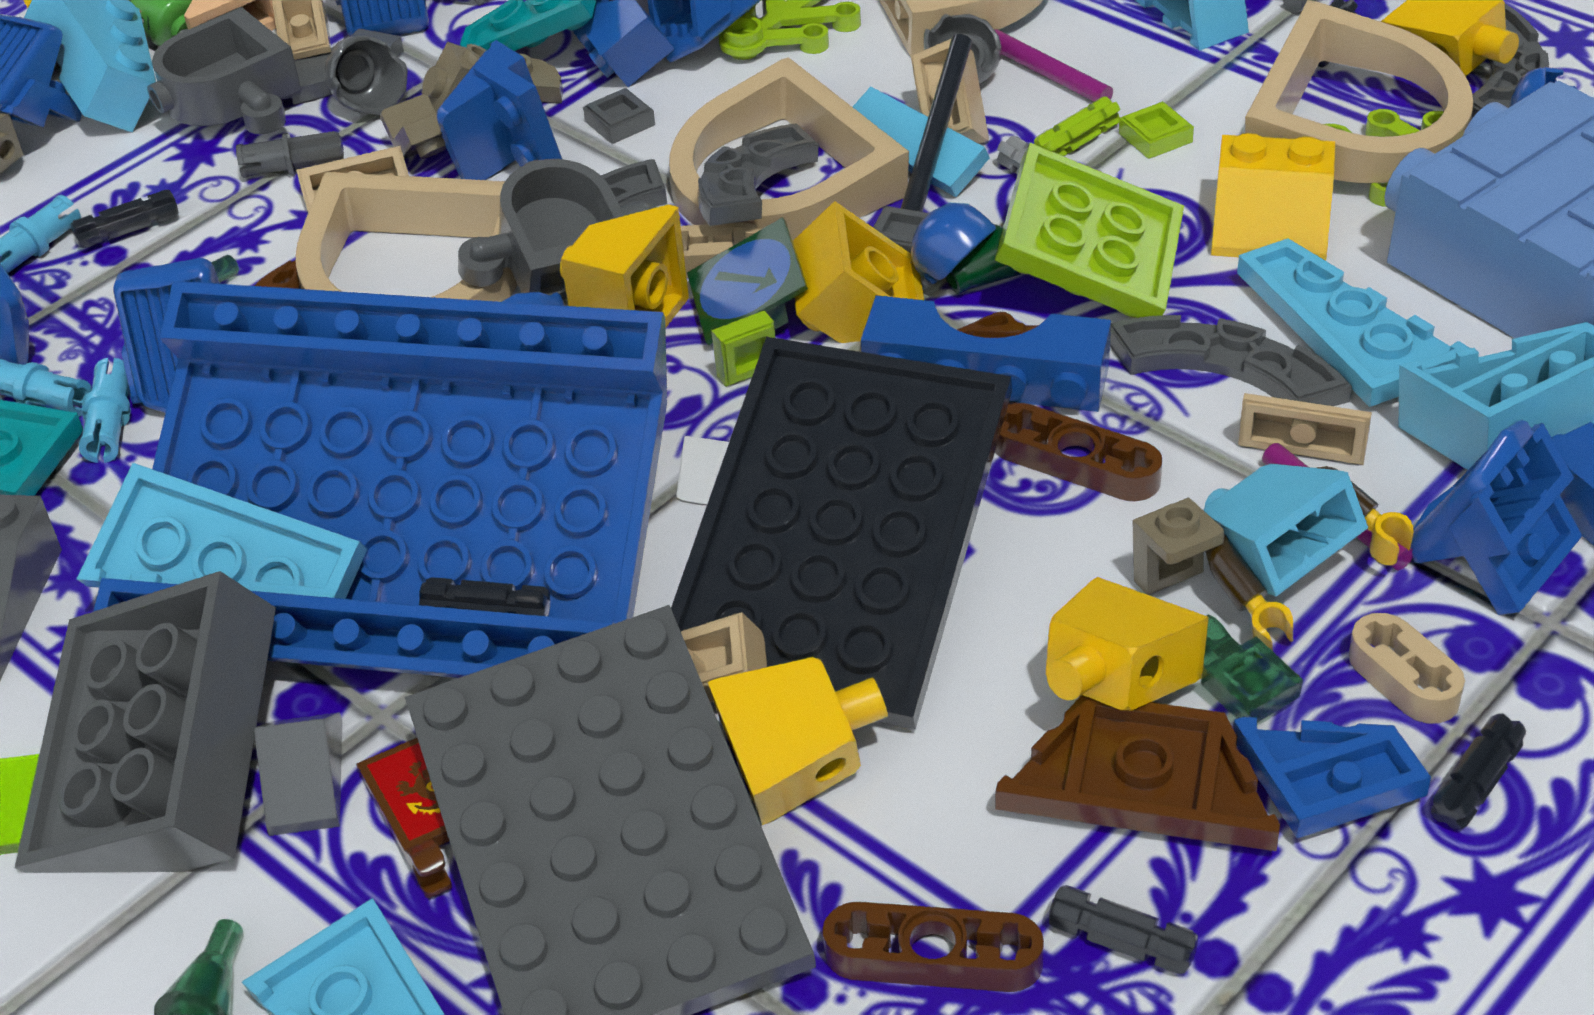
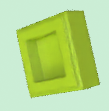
(1156, 130)
(739, 346)

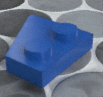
(1331, 771)

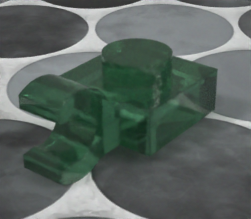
(1246, 676)

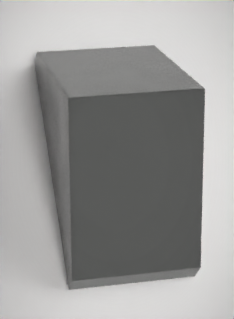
(300, 772)

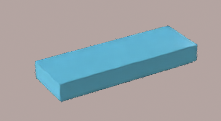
(959, 155)

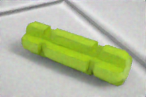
(1080, 127)

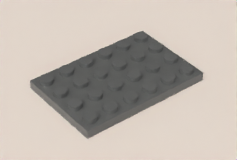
(606, 829)

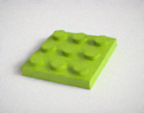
(1091, 233)

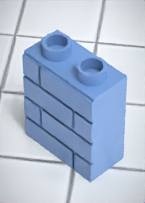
(1505, 213)

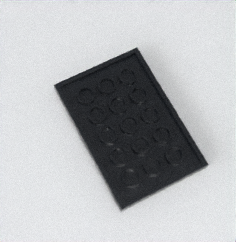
(847, 512)

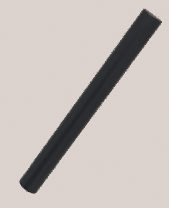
(937, 123)

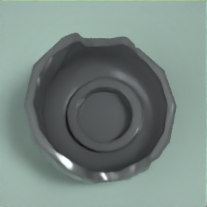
(985, 40)
(365, 74)

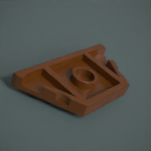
(1144, 772)

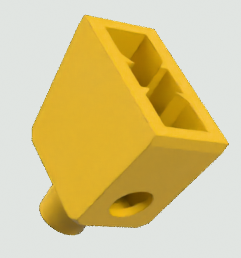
(1460, 28)
(1123, 646)
(793, 730)

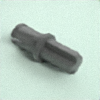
(289, 153)

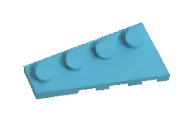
(1343, 322)
(183, 531)
(345, 971)

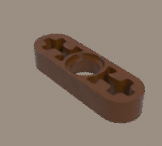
(1037, 436)
(954, 970)

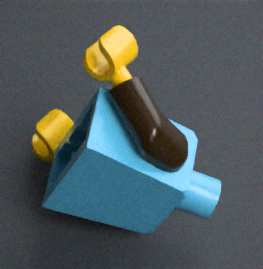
(1286, 525)

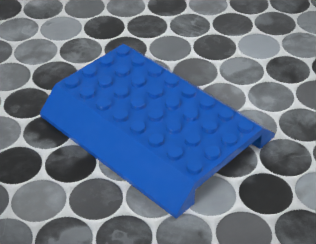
(438, 441)

